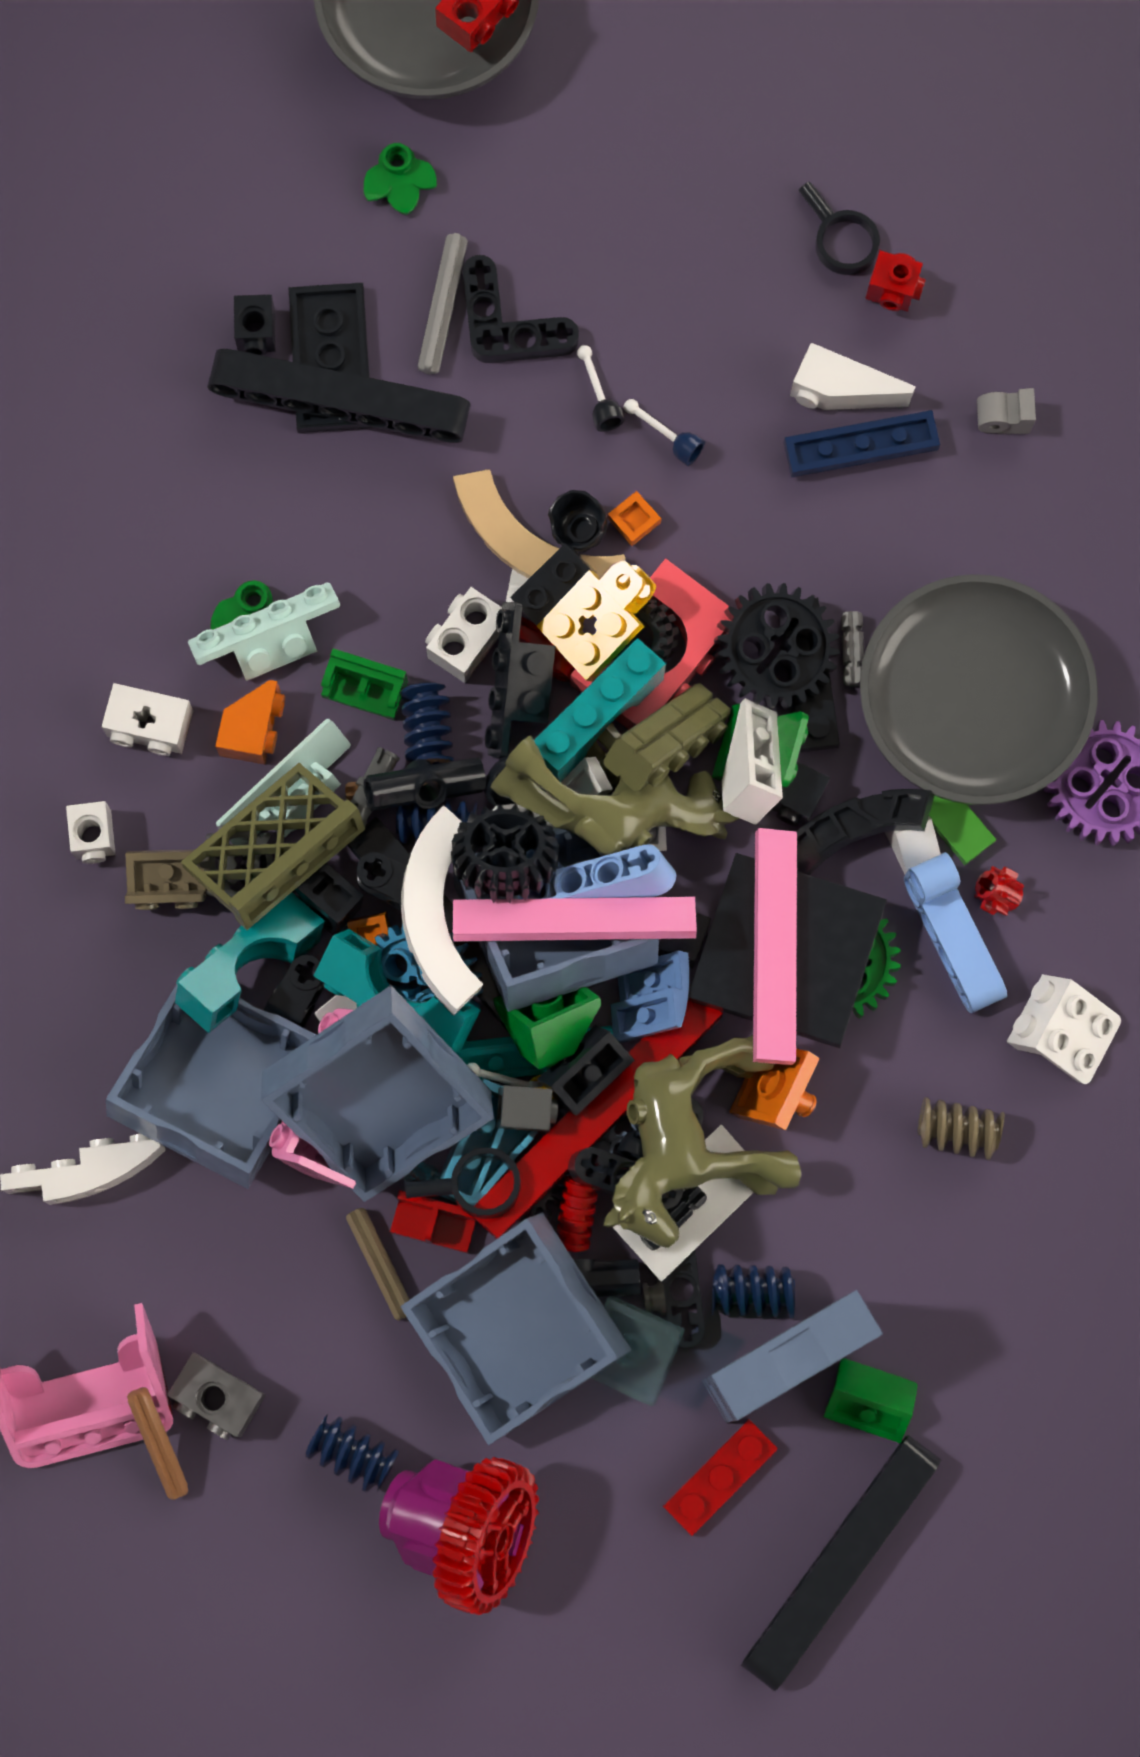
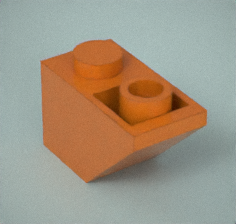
(248, 724)

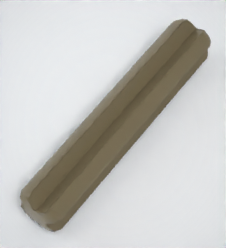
(378, 1261)

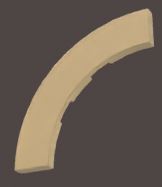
(504, 534)

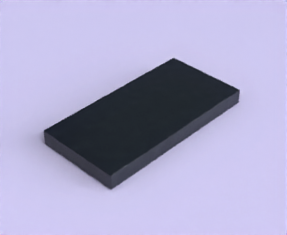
(331, 335)

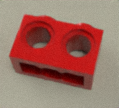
(486, 15)

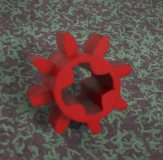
(999, 890)

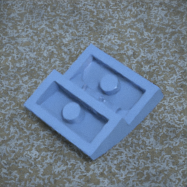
(652, 998)

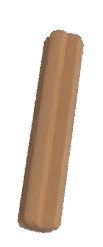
(157, 1443)

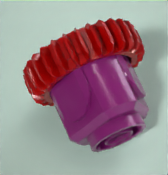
(463, 1527)

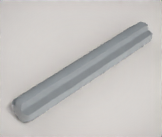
(442, 304)

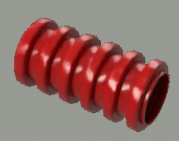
(576, 1215)

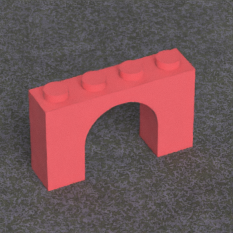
(697, 618)

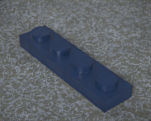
(861, 443)

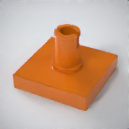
(777, 1093)

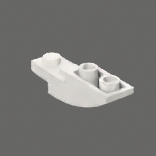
(101, 1168)

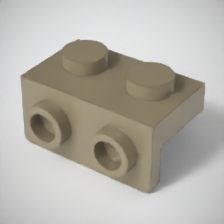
(160, 878)

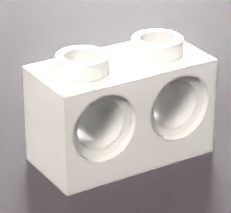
(475, 638)

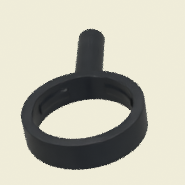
(830, 218)
(450, 1185)

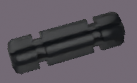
(690, 1200)

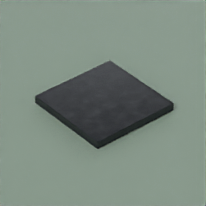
(831, 951)

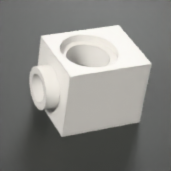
(85, 816)

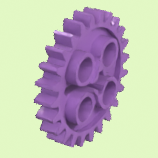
(1094, 773)

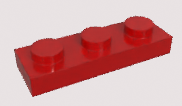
(720, 1477)

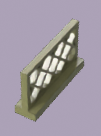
(300, 860)

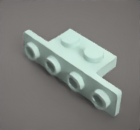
(269, 635)
(316, 754)

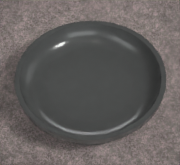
(407, 56)
(978, 689)

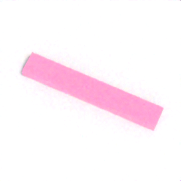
(574, 919)
(775, 947)

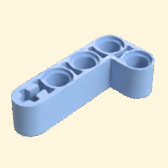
(622, 874)
(953, 932)

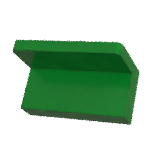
(871, 1400)

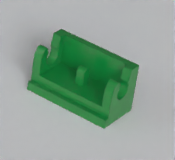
(363, 684)

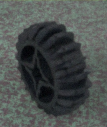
(503, 866)

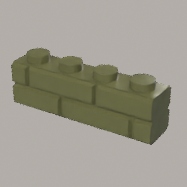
(668, 738)

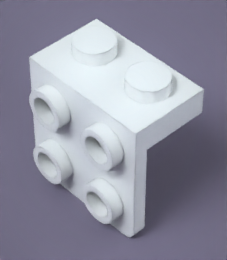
(1065, 1027)

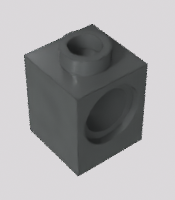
(525, 1108)

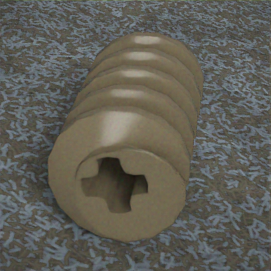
(960, 1129)

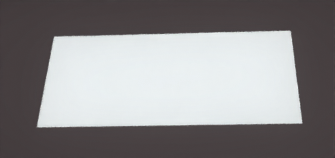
(722, 1200)

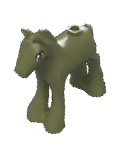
(614, 820)
(676, 1146)

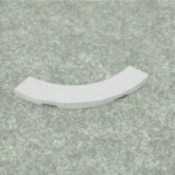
(425, 918)

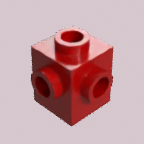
(895, 281)

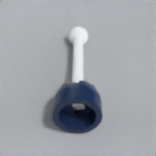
(686, 445)

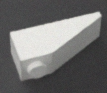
(841, 383)
(753, 764)

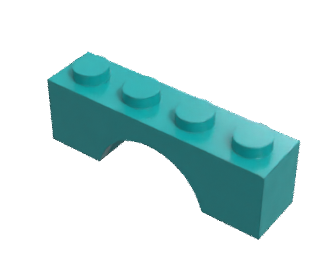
(608, 696)
(355, 970)
(211, 989)

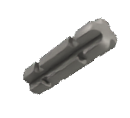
(852, 647)

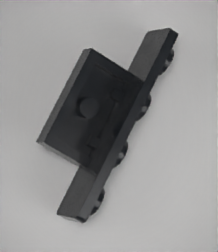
(521, 680)

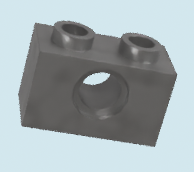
(240, 1398)

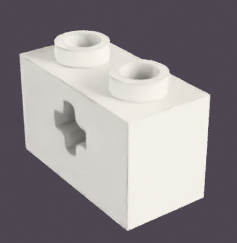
(132, 705)

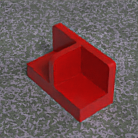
(433, 1222)

